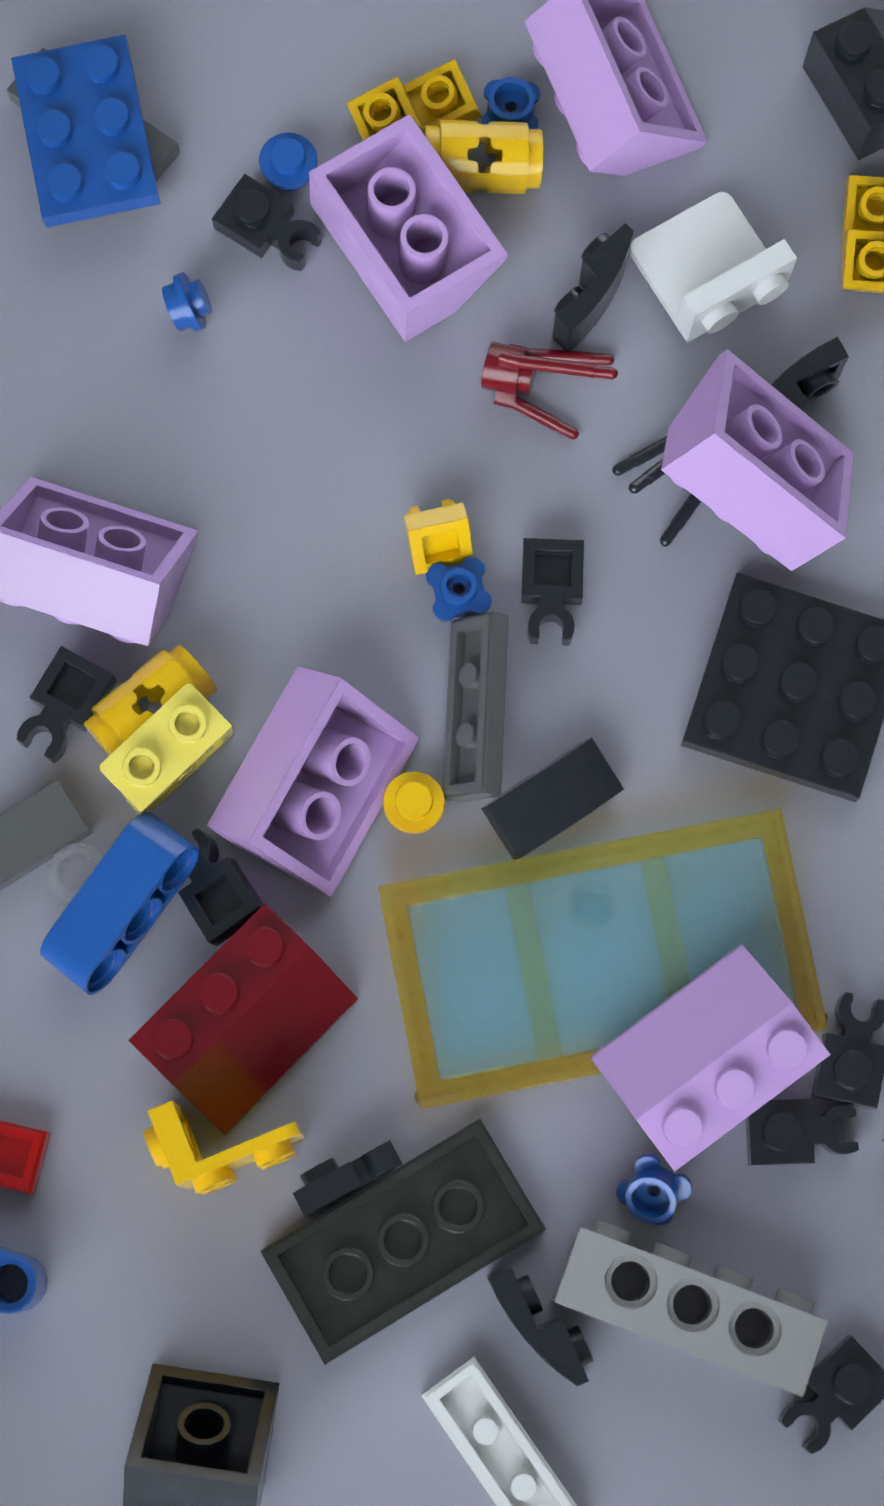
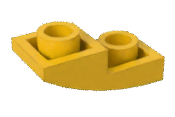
(429, 98)
(863, 235)

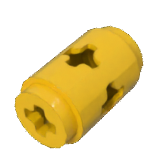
(513, 143)
(158, 679)

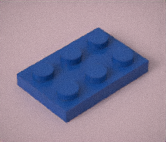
(85, 131)

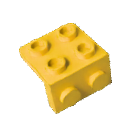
(175, 1146)

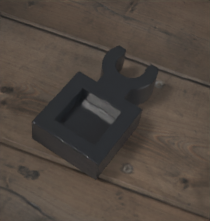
(261, 218)
(552, 579)
(66, 695)
(219, 893)
(856, 1065)
(786, 1133)
(330, 1183)
(844, 1387)

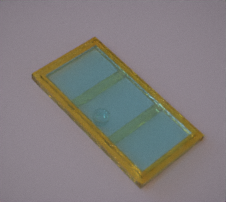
(554, 954)

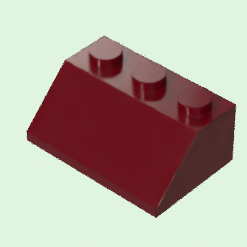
(244, 1019)

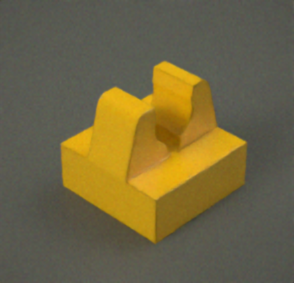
(438, 536)

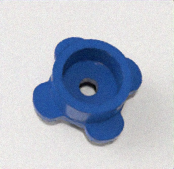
(515, 92)
(452, 605)
(650, 1206)

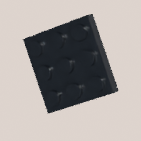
(792, 688)

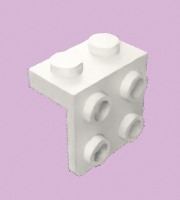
(711, 266)

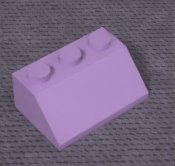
(614, 83)
(405, 226)
(761, 463)
(91, 561)
(313, 780)
(709, 1056)

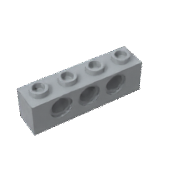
(780, 1359)

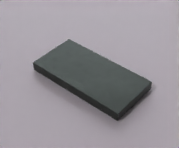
(402, 1241)

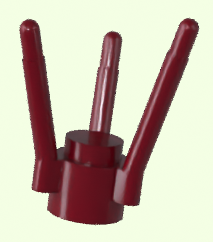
(514, 369)

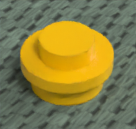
(413, 802)

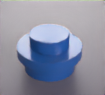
(287, 161)
(186, 302)

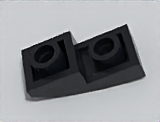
(600, 277)
(813, 373)
(552, 799)
(559, 1347)

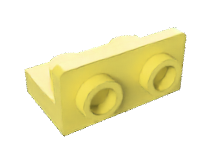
(166, 749)

